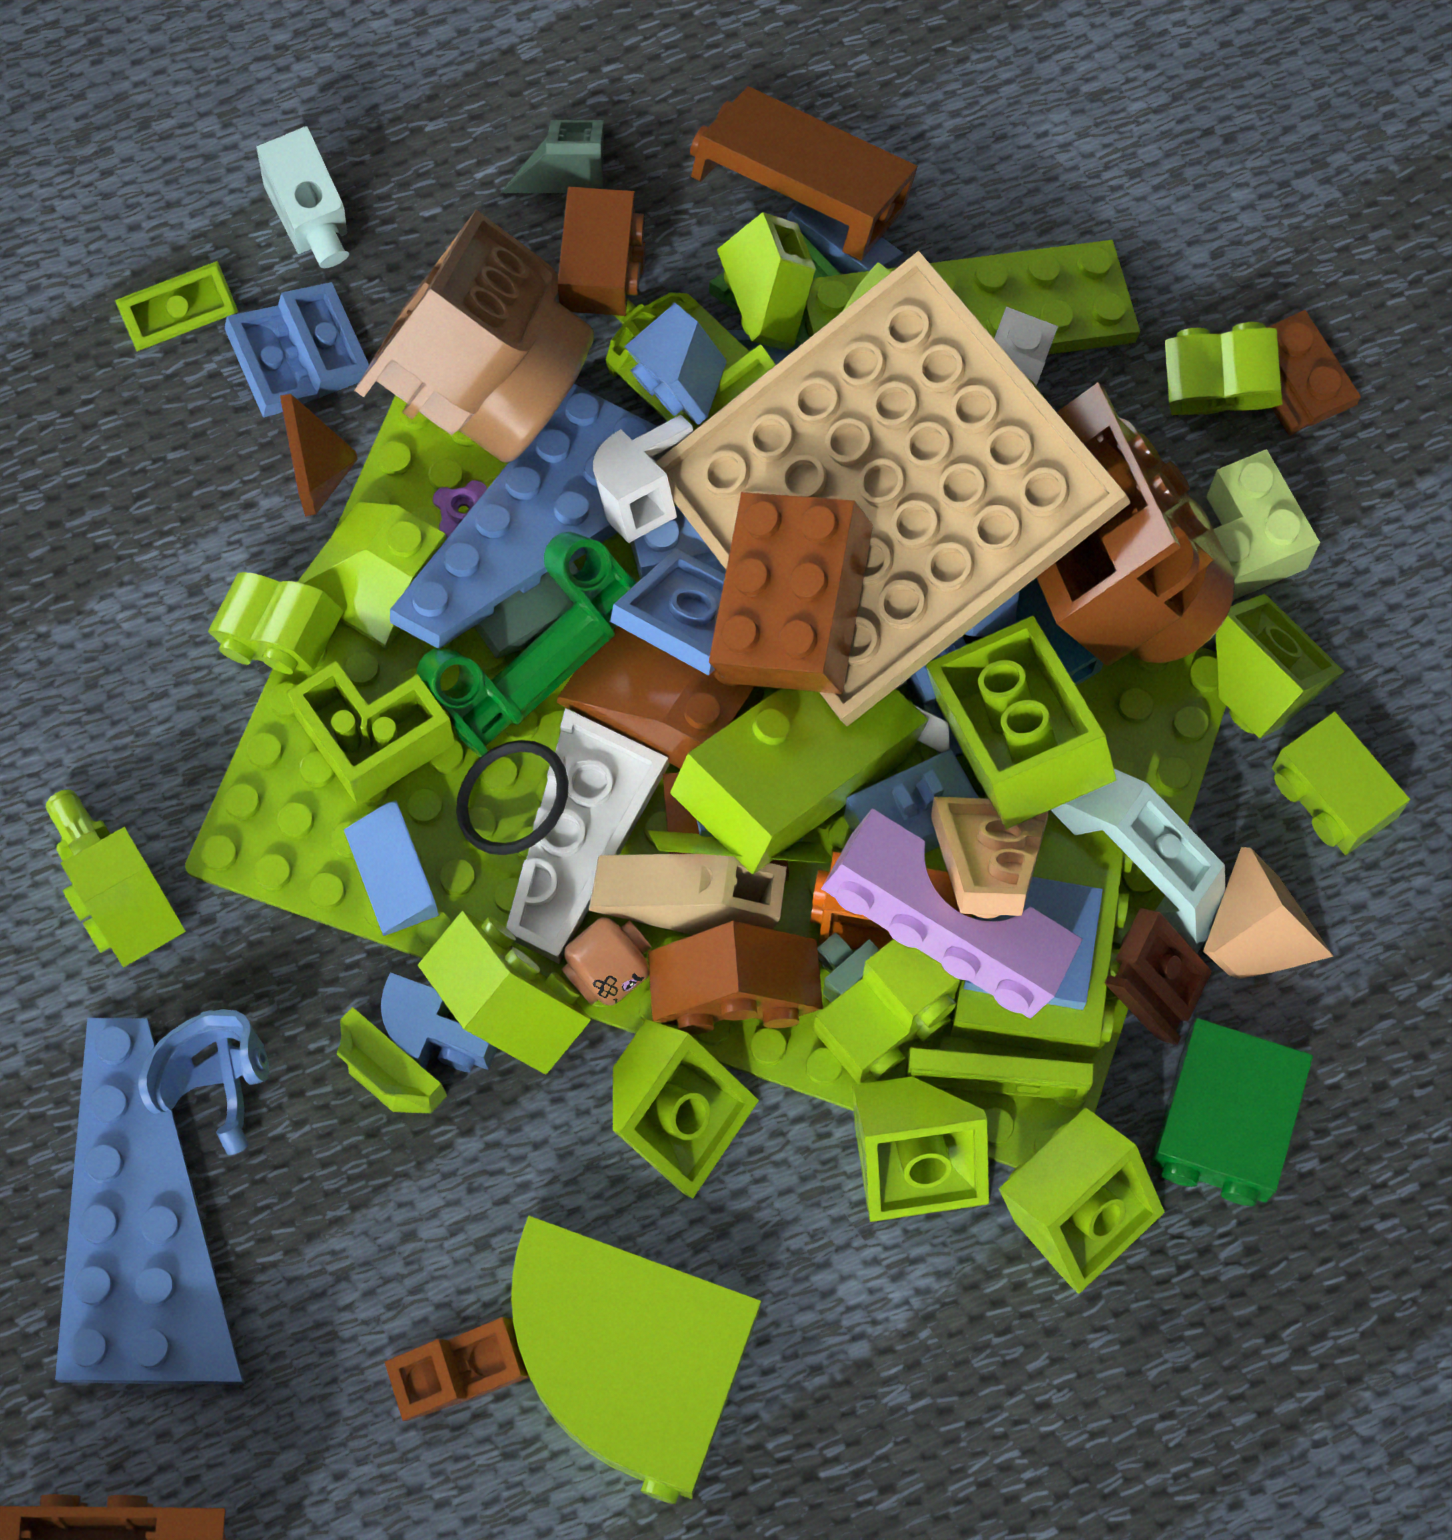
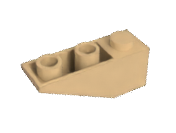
(687, 891)

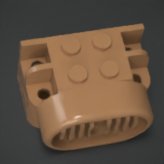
(484, 343)

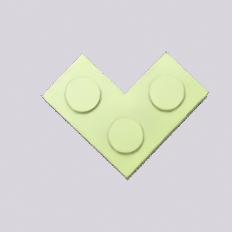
(1261, 523)

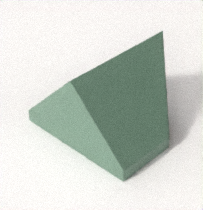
(564, 159)

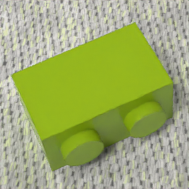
(1338, 784)

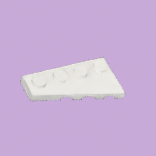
(606, 796)

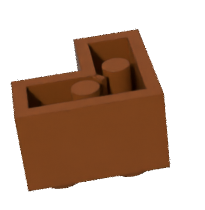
(600, 251)
(735, 975)

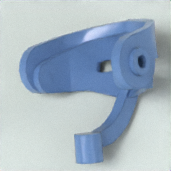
(171, 1072)

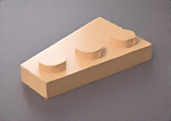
(983, 859)

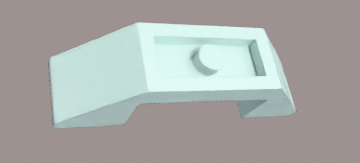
(1159, 846)

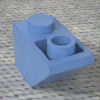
(678, 363)

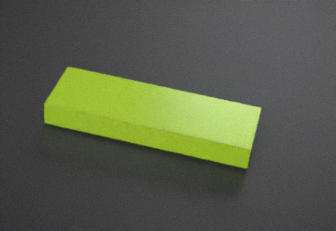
(1001, 1074)

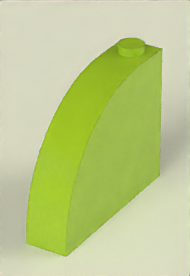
(628, 1353)

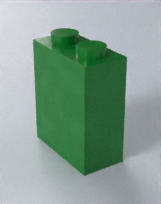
(1231, 1113)

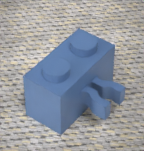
(910, 796)

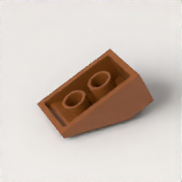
(655, 696)

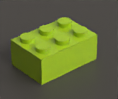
(1021, 722)

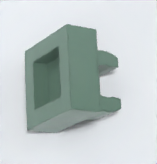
(842, 964)

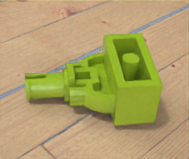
(110, 883)

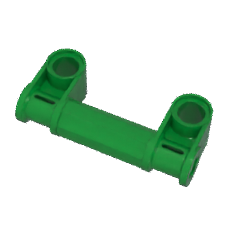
(486, 707)

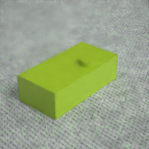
(790, 769)

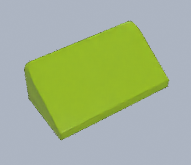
(176, 306)

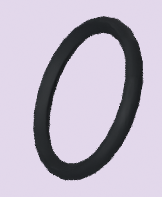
(546, 826)

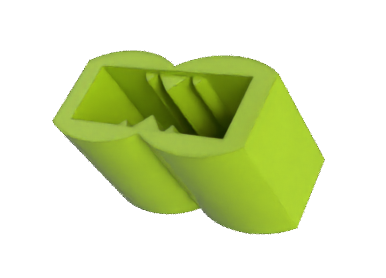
(1223, 370)
(275, 623)

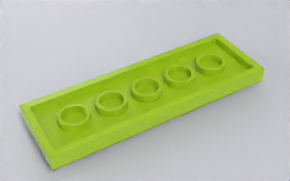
(1064, 285)

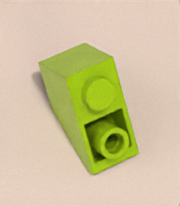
(769, 277)

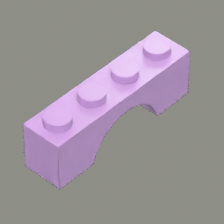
(888, 882)

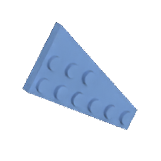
(507, 530)

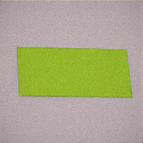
(700, 844)

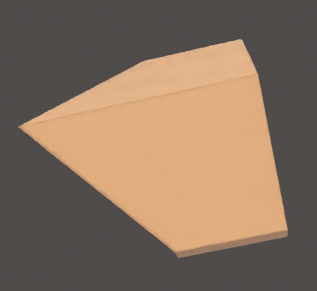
(1260, 924)

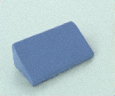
(829, 238)
(391, 869)

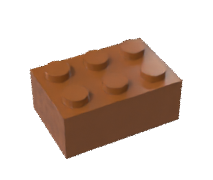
(791, 592)

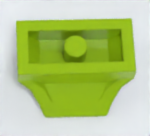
(386, 1068)

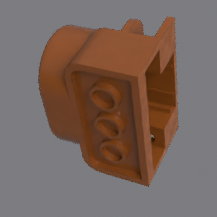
(1153, 572)

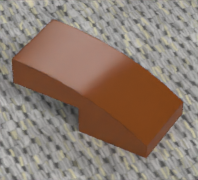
(456, 1369)

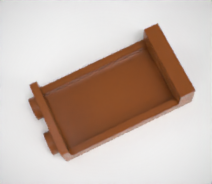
(807, 163)

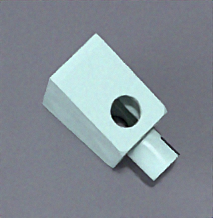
(304, 196)

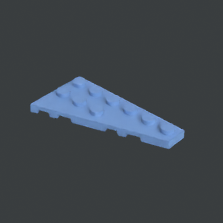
(137, 1255)

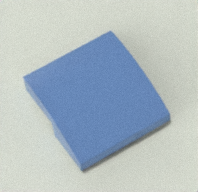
(297, 347)

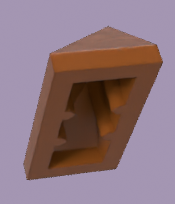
(317, 455)

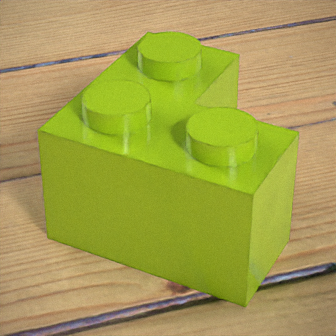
(373, 742)
(502, 994)
(893, 1004)

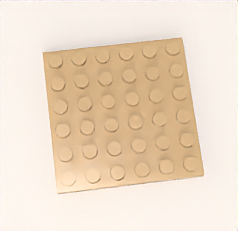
(937, 446)

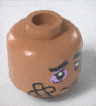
(607, 961)

